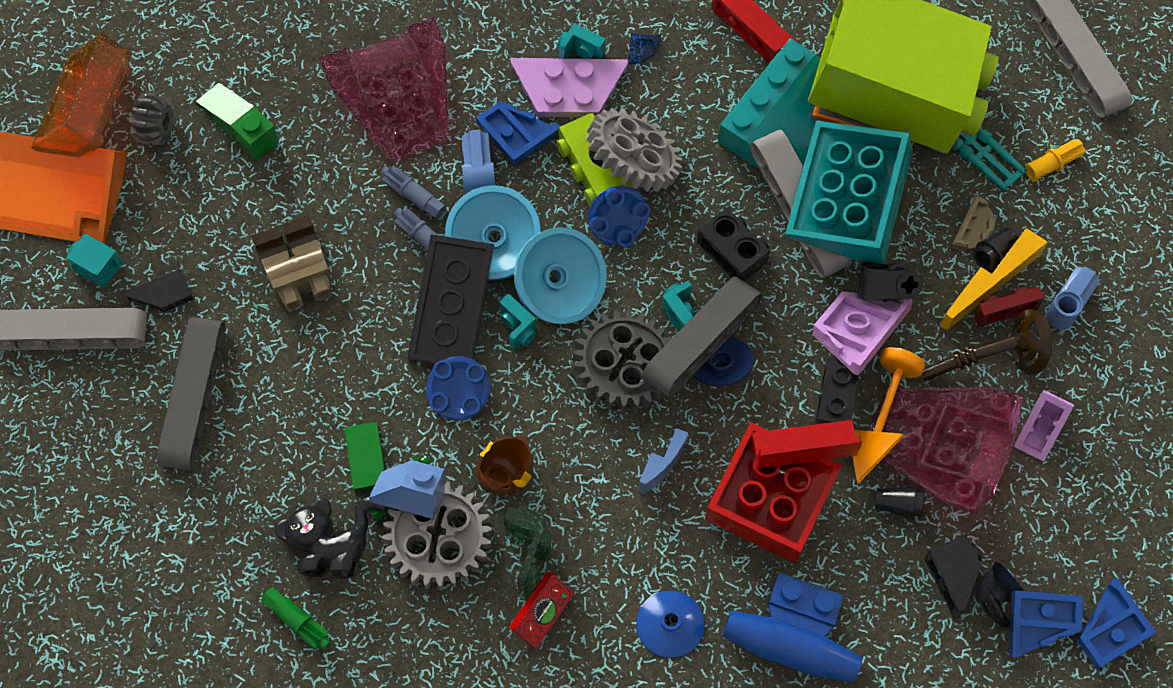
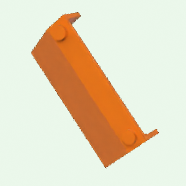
(58, 192)

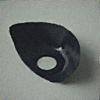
(997, 586)

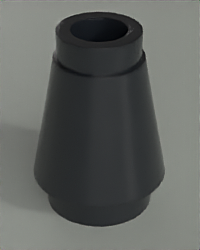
(994, 248)
(901, 501)

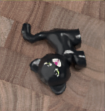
(311, 532)

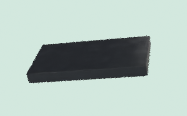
(450, 299)

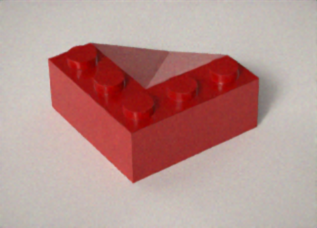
(771, 504)

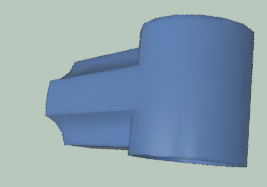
(477, 167)
(1072, 298)

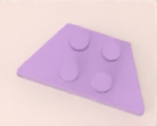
(568, 85)
(858, 328)

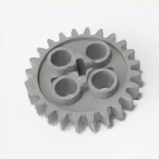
(634, 149)
(466, 539)

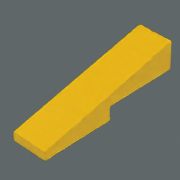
(984, 284)

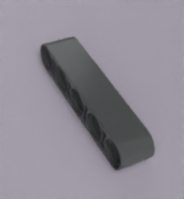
(701, 336)
(191, 394)

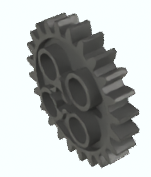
(600, 345)

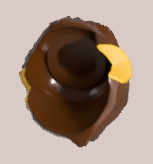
(505, 465)

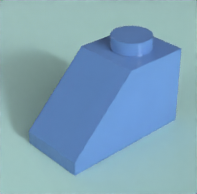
(411, 488)

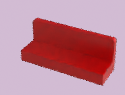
(753, 26)
(805, 444)

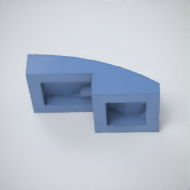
(658, 466)

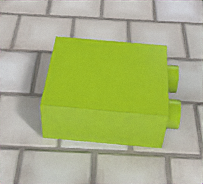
(906, 69)

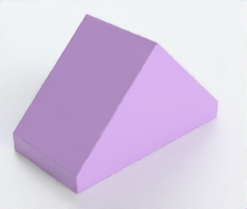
(1043, 425)

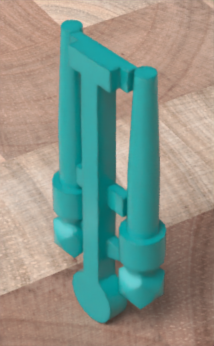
(986, 138)

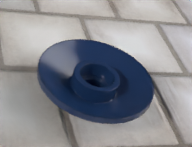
(727, 365)

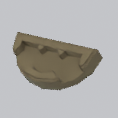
(976, 226)

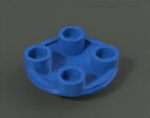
(618, 215)
(457, 388)

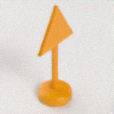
(877, 443)

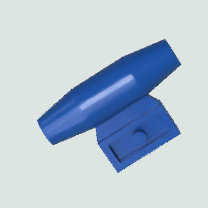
(796, 631)

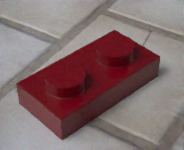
(998, 309)

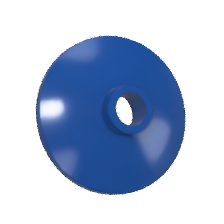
(668, 640)

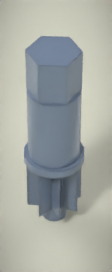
(412, 191)
(414, 226)

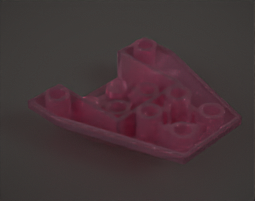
(396, 89)
(953, 440)

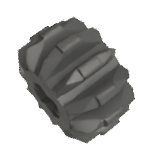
(152, 119)

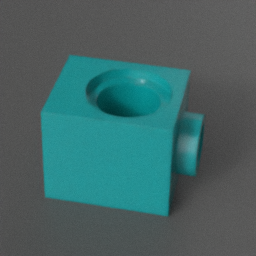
(93, 260)

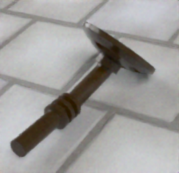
(1018, 343)

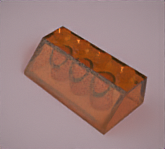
(83, 98)

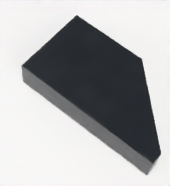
(162, 292)

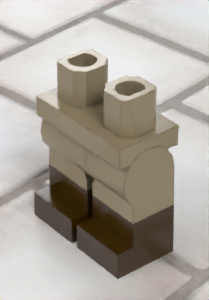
(298, 273)

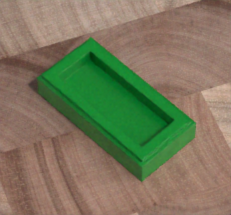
(364, 455)

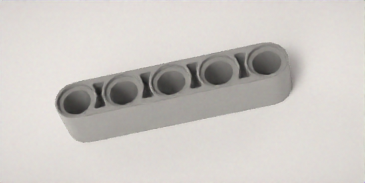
(1081, 55)
(783, 172)
(72, 329)

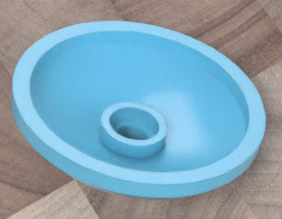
(495, 211)
(578, 270)

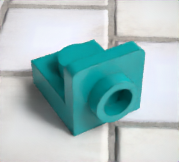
(584, 42)
(673, 306)
(517, 317)

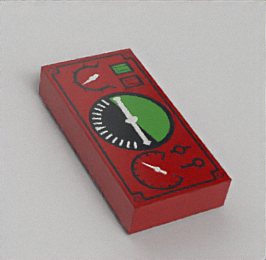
(541, 610)

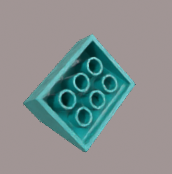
(775, 103)
(851, 190)

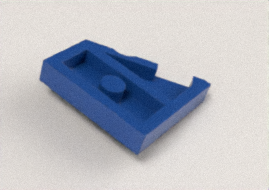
(515, 131)
(1042, 619)
(1114, 626)

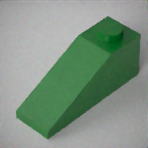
(240, 121)

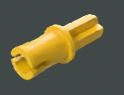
(1054, 160)

